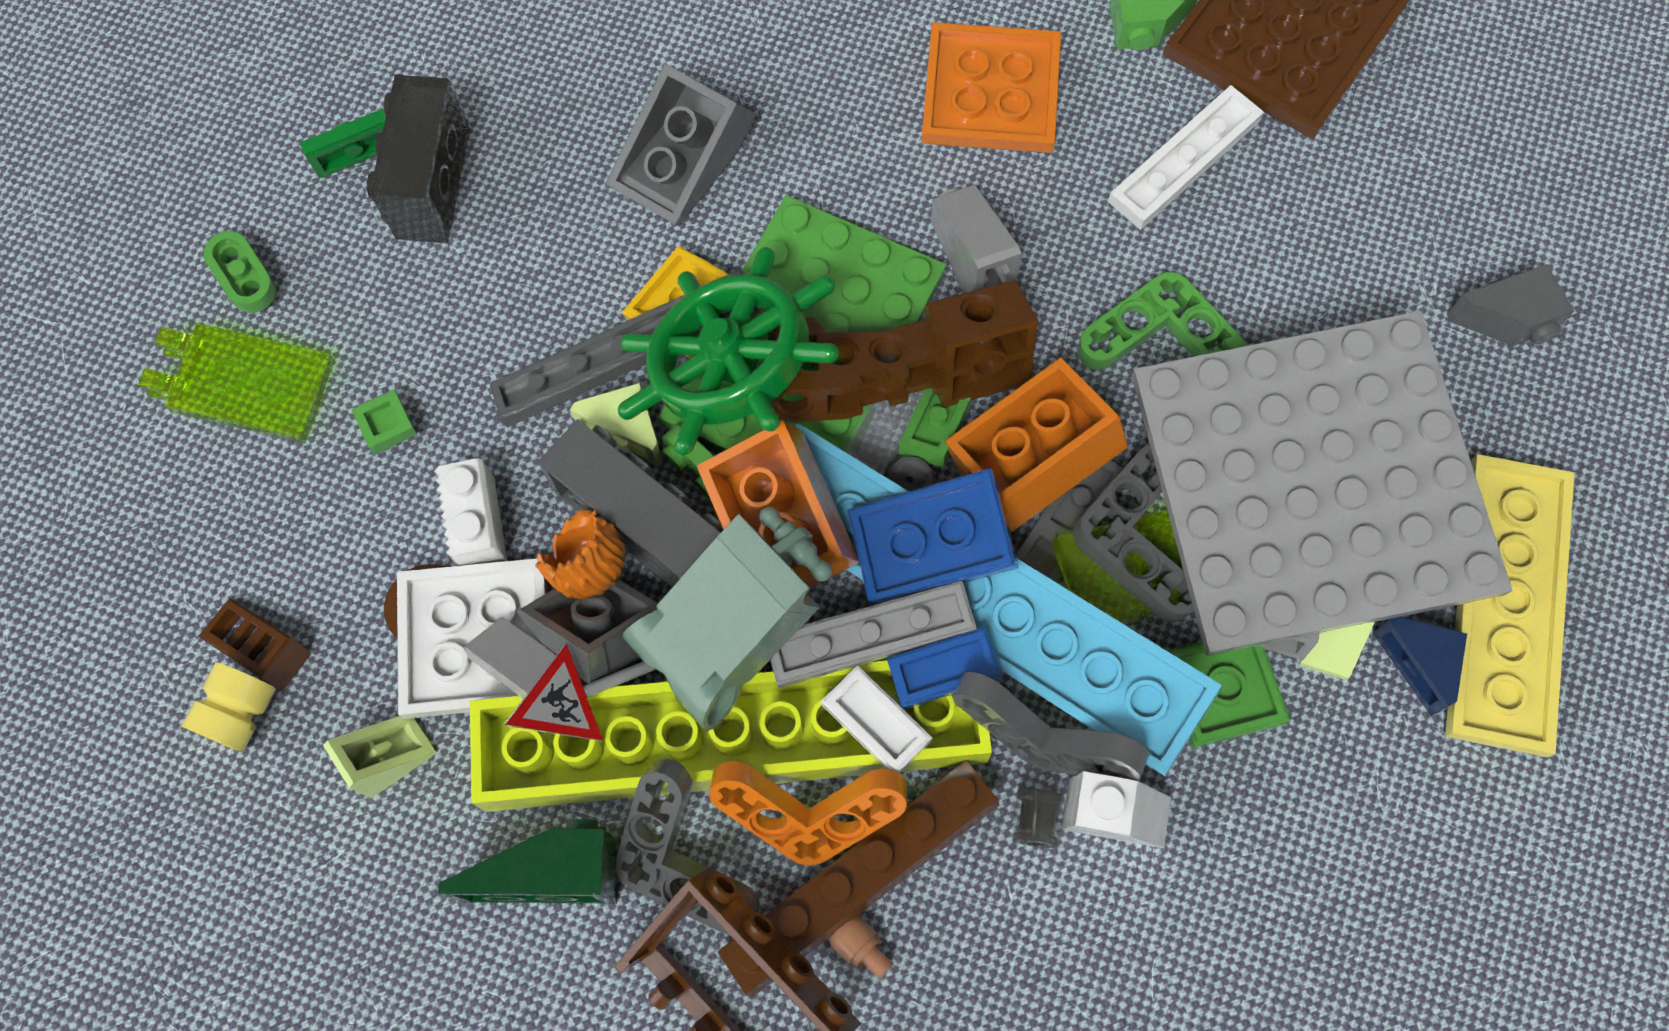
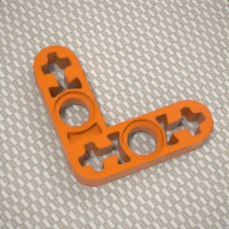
(807, 833)

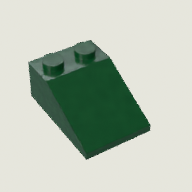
(549, 868)

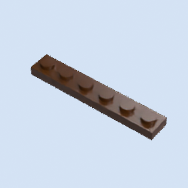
(869, 870)

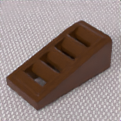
(278, 660)

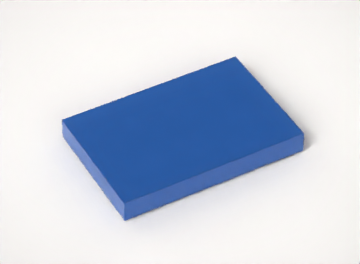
(932, 537)

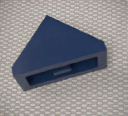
(1426, 658)

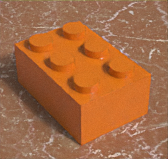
(1040, 441)
(782, 474)

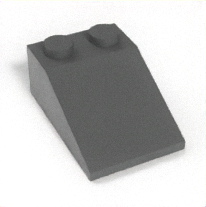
(678, 145)

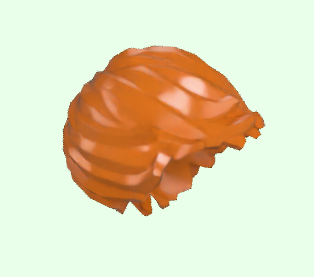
(586, 557)

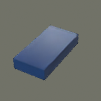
(938, 667)

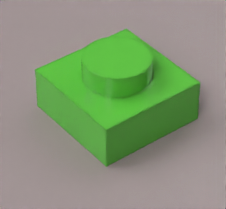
(384, 422)

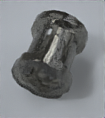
(1037, 818)

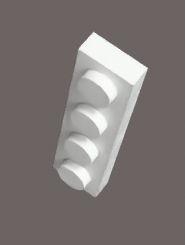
(1185, 157)

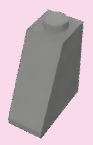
(974, 239)

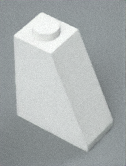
(1116, 809)

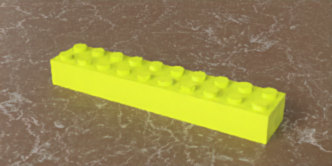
(770, 728)

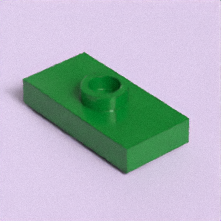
(344, 144)

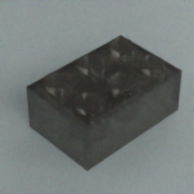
(419, 158)

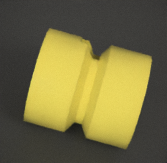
(229, 707)

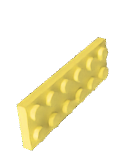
(1517, 639)

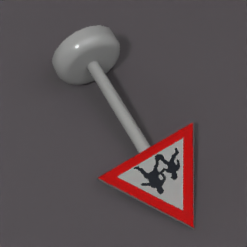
(560, 702)

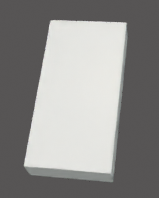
(876, 720)

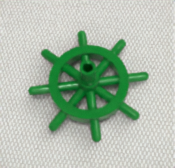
(727, 350)

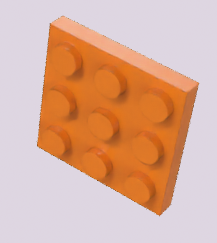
(992, 87)

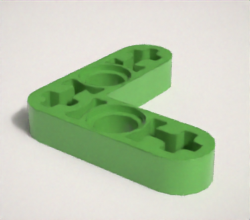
(1158, 315)

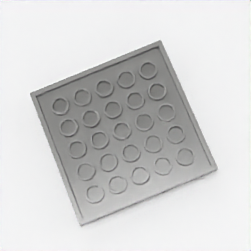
(1318, 483)

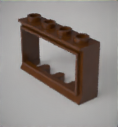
(758, 939)

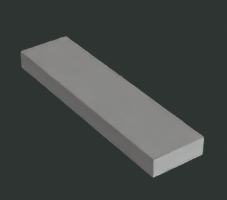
(873, 634)

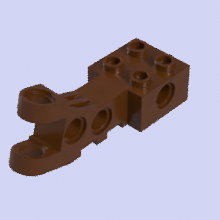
(961, 351)

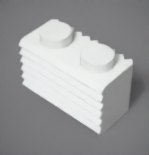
(470, 513)

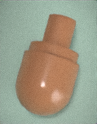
(859, 945)

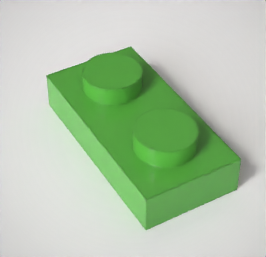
(931, 427)

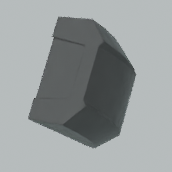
(590, 627)

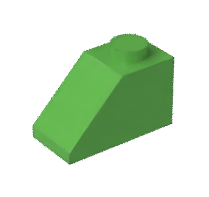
(1146, 22)

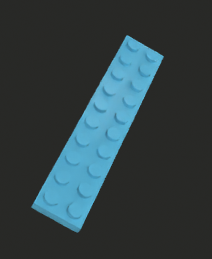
(1057, 639)

